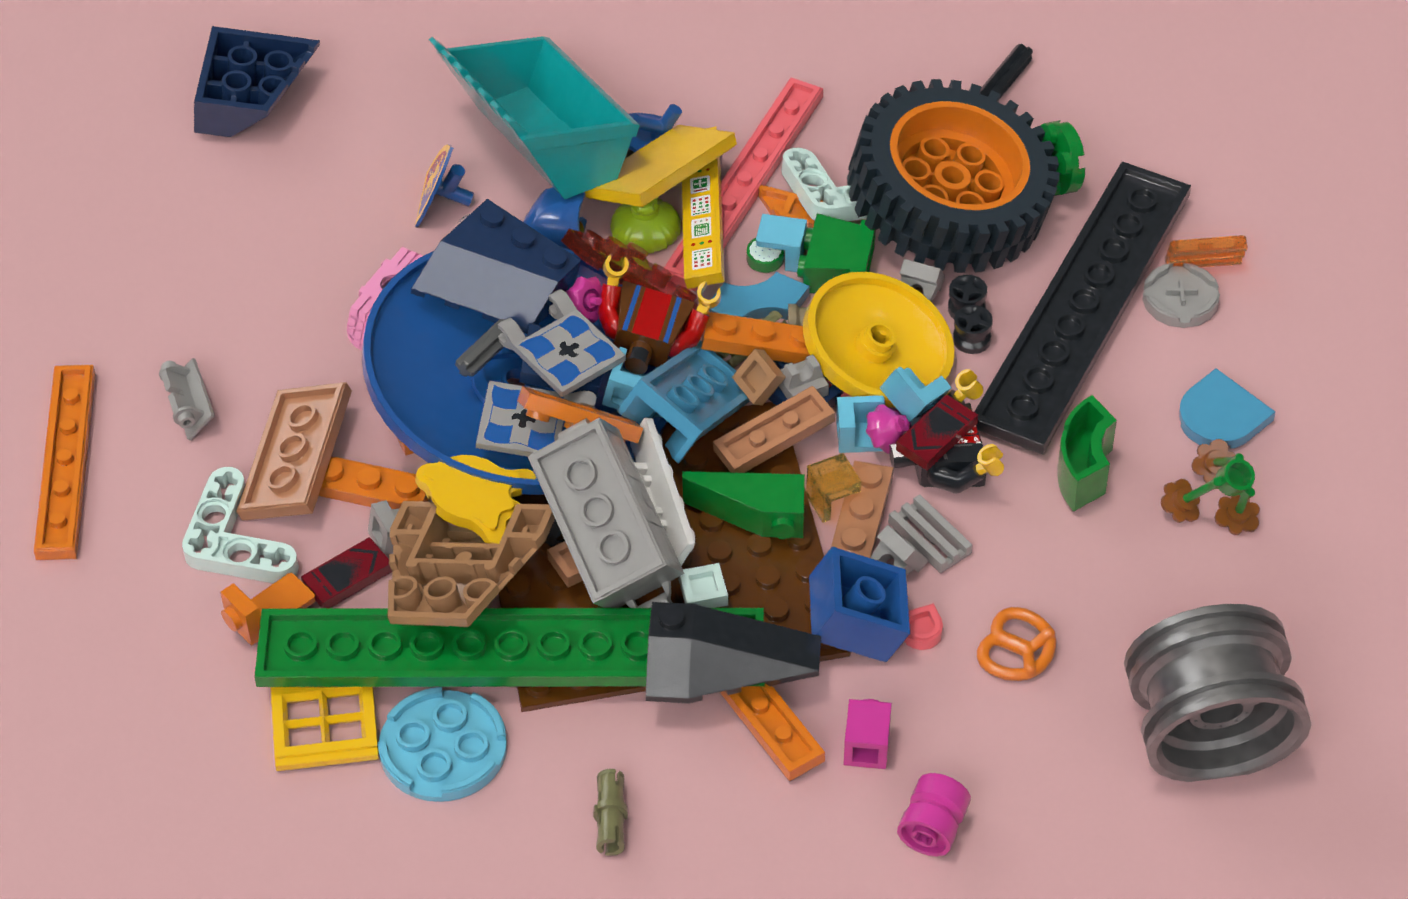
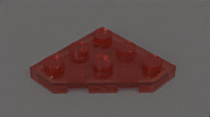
(595, 250)

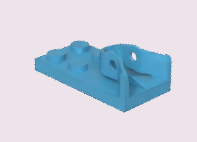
(690, 393)

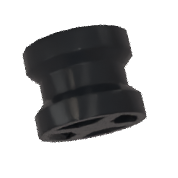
(966, 291)
(971, 319)

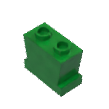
(834, 250)

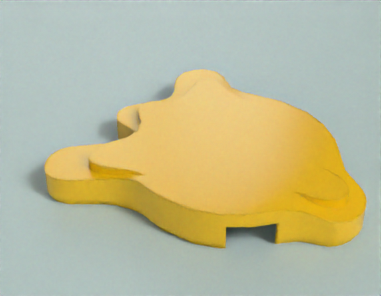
(470, 500)

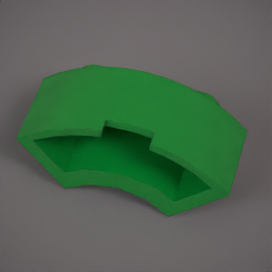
(1082, 453)

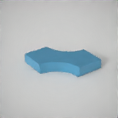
(762, 298)

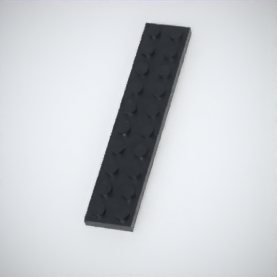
(1081, 308)

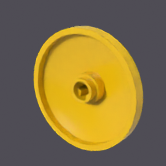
(871, 325)

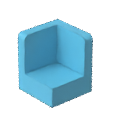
(783, 234)
(620, 385)
(910, 394)
(852, 423)

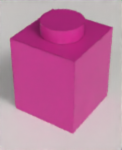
(867, 733)

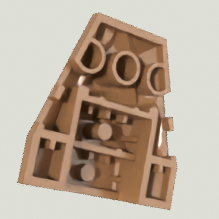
(448, 571)

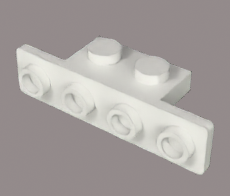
(660, 485)

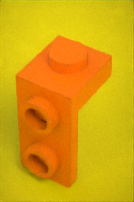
(244, 613)

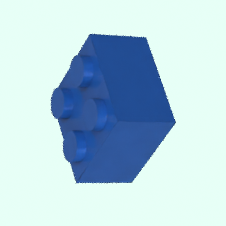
(859, 604)

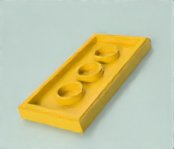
(664, 164)

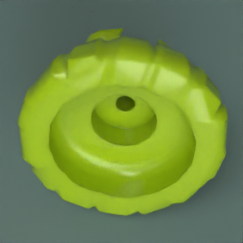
(649, 226)

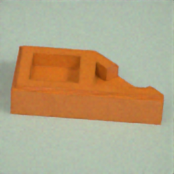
(783, 204)

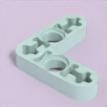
(835, 199)
(224, 543)

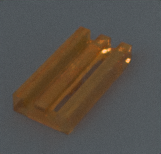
(1207, 251)

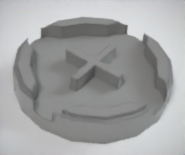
(1181, 295)

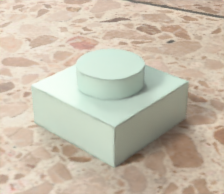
(704, 586)

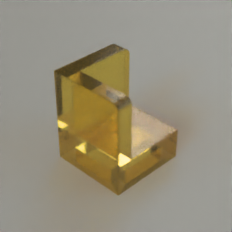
(830, 481)

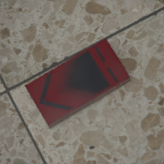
(936, 432)
(347, 573)

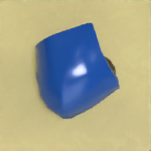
(555, 215)

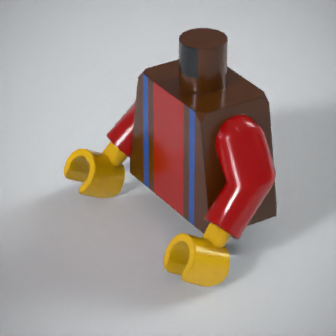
(650, 322)

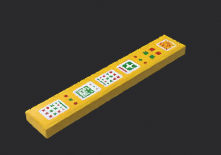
(703, 226)

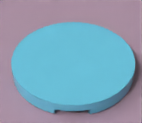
(442, 744)

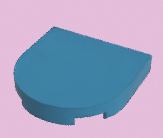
(1223, 411)

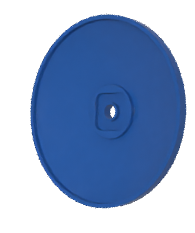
(419, 390)

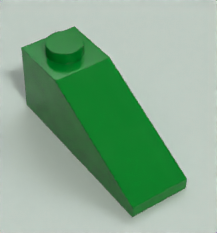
(754, 501)

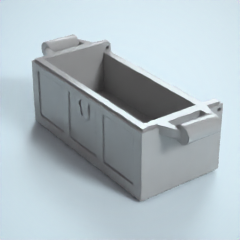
(606, 515)

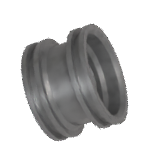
(1216, 693)

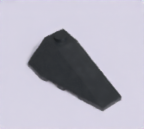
(714, 651)

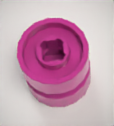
(934, 814)

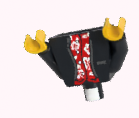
(967, 460)

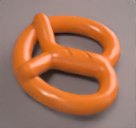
(1018, 645)

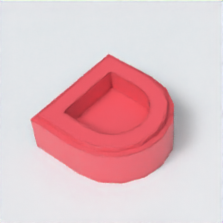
(925, 627)

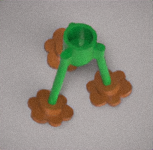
(1220, 471)

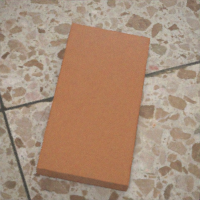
(294, 451)

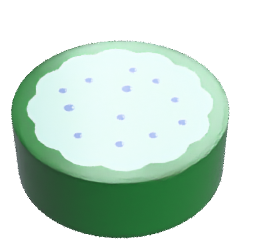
(764, 259)

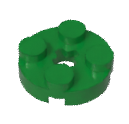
(1067, 149)

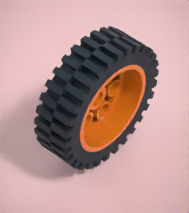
(952, 175)

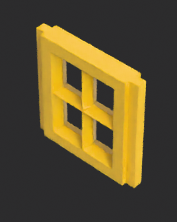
(327, 752)

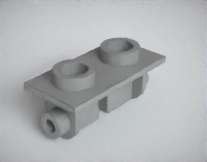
(187, 397)

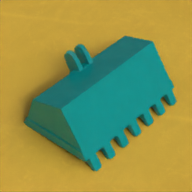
(546, 109)

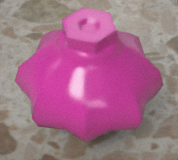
(586, 296)
(885, 427)

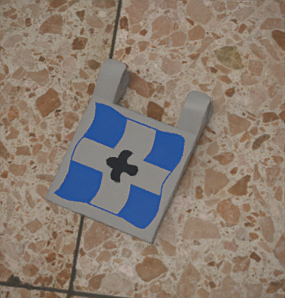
(565, 351)
(508, 428)

